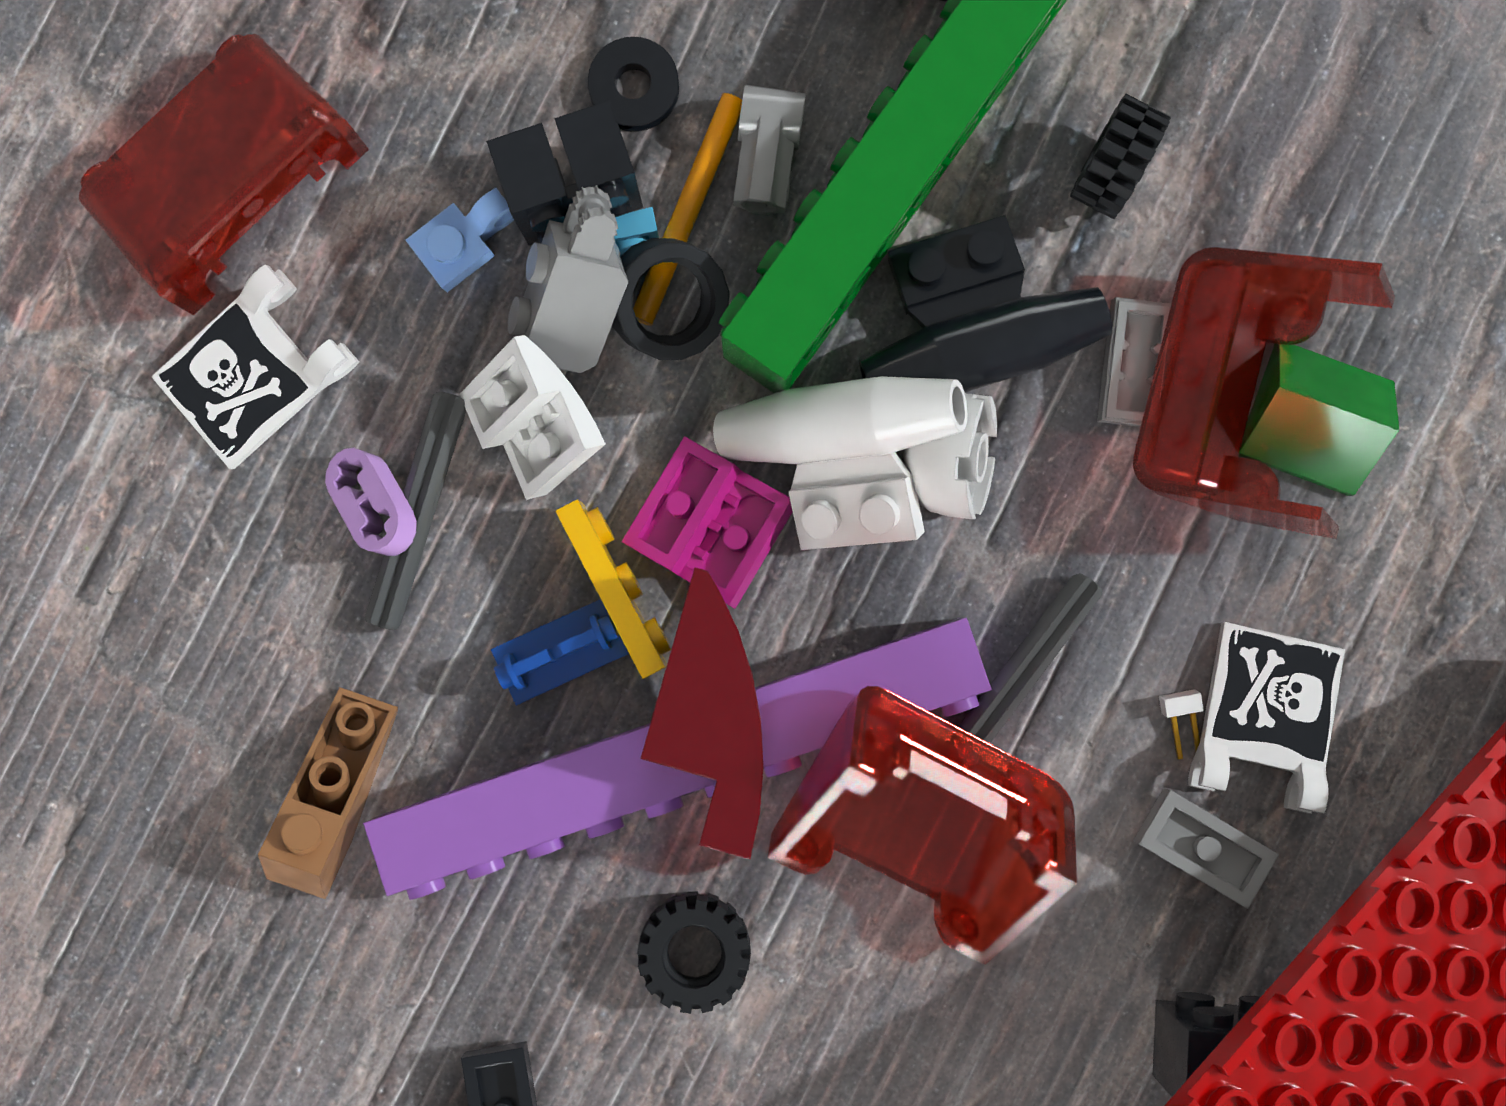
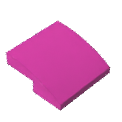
(709, 519)

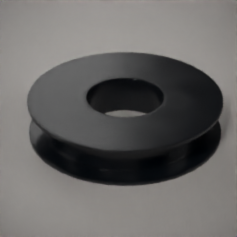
(640, 55)

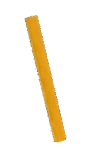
(689, 203)

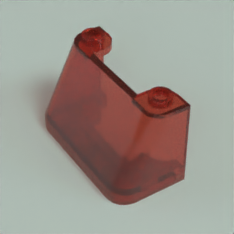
(214, 167)
(936, 816)

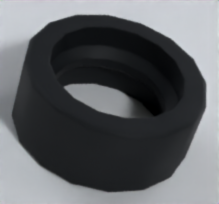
(713, 299)

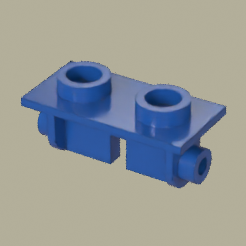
(558, 652)

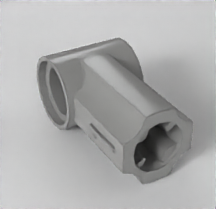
(769, 134)

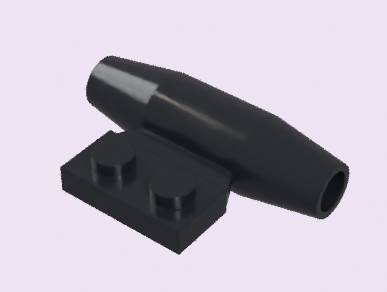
(972, 312)

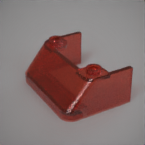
(1209, 369)

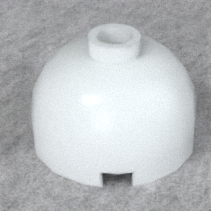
(955, 471)

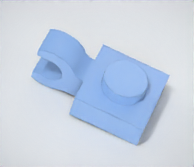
(455, 244)

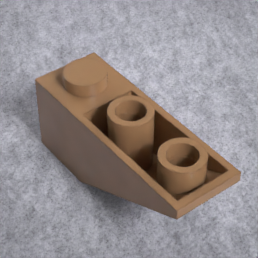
(328, 795)

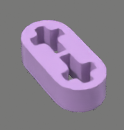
(379, 495)

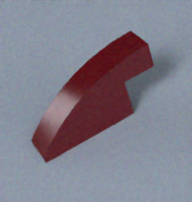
(711, 717)

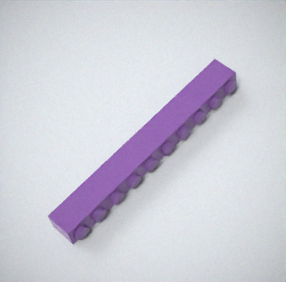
(608, 779)

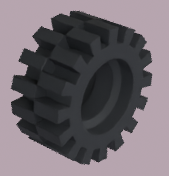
(1120, 156)

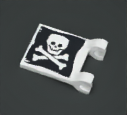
(246, 374)
(1272, 708)

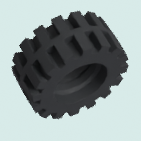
(689, 991)

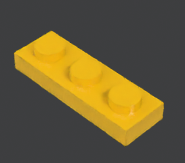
(615, 587)

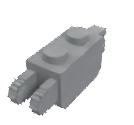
(573, 285)

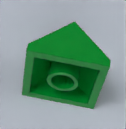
(1320, 419)

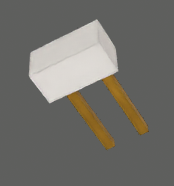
(1180, 704)

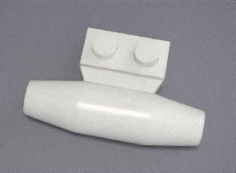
(845, 446)

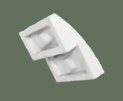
(534, 414)

